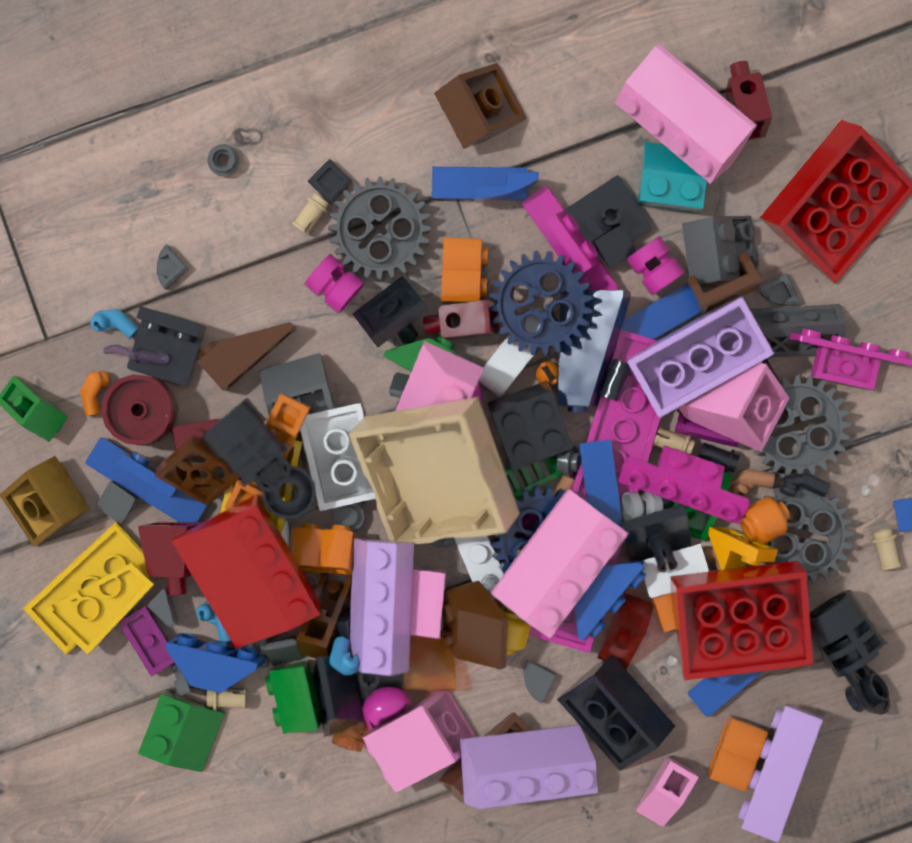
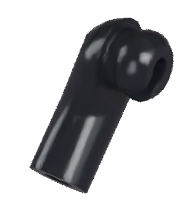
(806, 481)

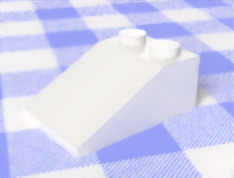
(333, 458)

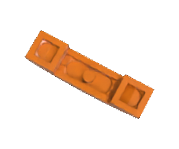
(287, 420)

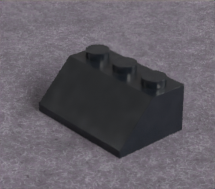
(616, 713)

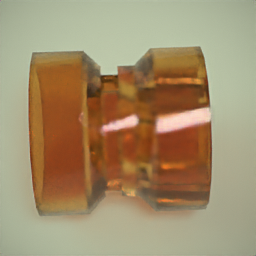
(351, 738)

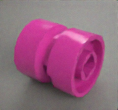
(662, 275)
(334, 283)

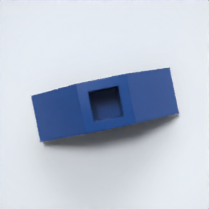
(606, 595)
(212, 663)

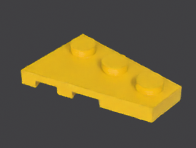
(100, 607)

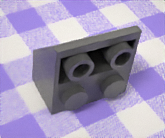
(715, 248)
(301, 380)

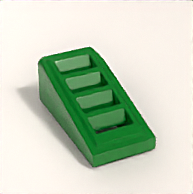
(551, 465)

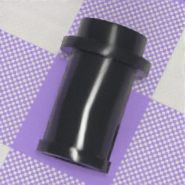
(615, 379)
(719, 456)

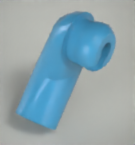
(113, 319)
(205, 612)
(341, 659)

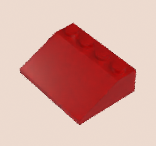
(839, 200)
(248, 573)
(742, 620)

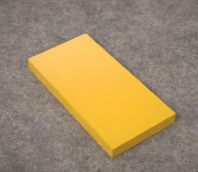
(107, 554)

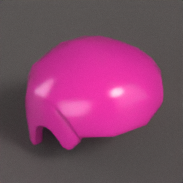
(384, 705)

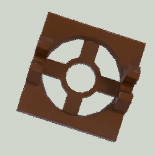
(728, 291)
(186, 475)

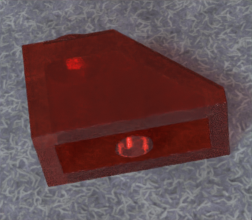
(626, 630)

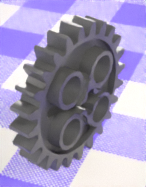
(359, 208)
(807, 454)
(809, 506)

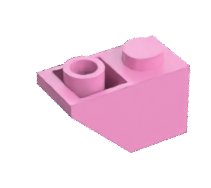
(667, 791)

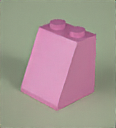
(741, 407)
(427, 601)
(419, 740)

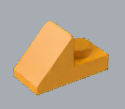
(735, 549)

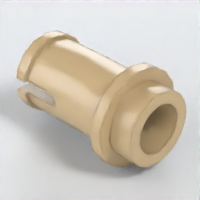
(311, 213)
(673, 440)
(886, 548)
(229, 698)

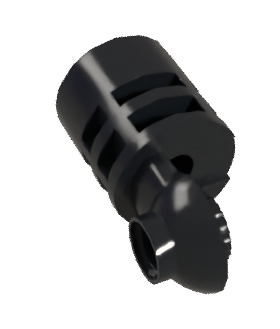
(257, 457)
(849, 643)

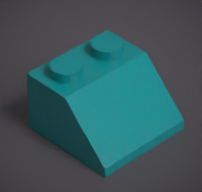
(669, 181)

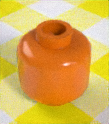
(765, 520)

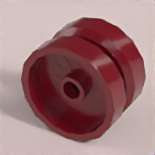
(121, 404)

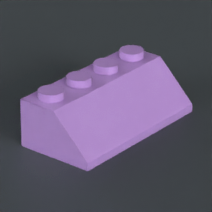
(700, 356)
(381, 605)
(527, 767)
(781, 773)

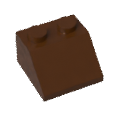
(480, 105)
(474, 626)

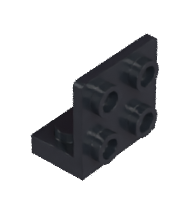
(171, 336)

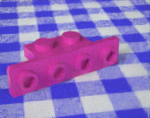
(566, 239)
(848, 364)
(686, 482)

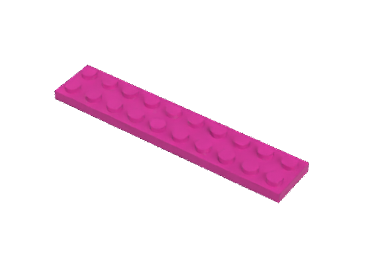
(632, 430)

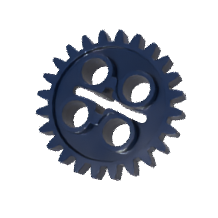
(551, 330)
(537, 503)

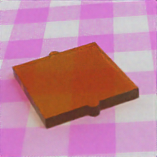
(429, 666)

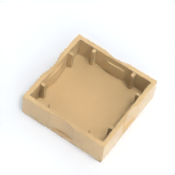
(435, 472)

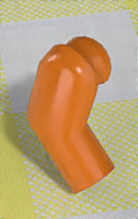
(90, 390)

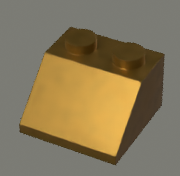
(44, 500)

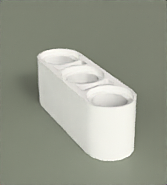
(507, 362)

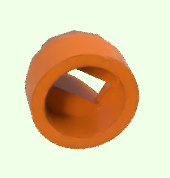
(554, 369)

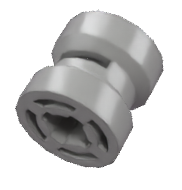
(637, 505)

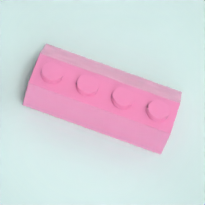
(685, 114)
(439, 379)
(559, 563)

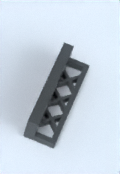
(782, 321)

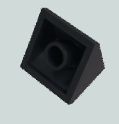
(336, 698)

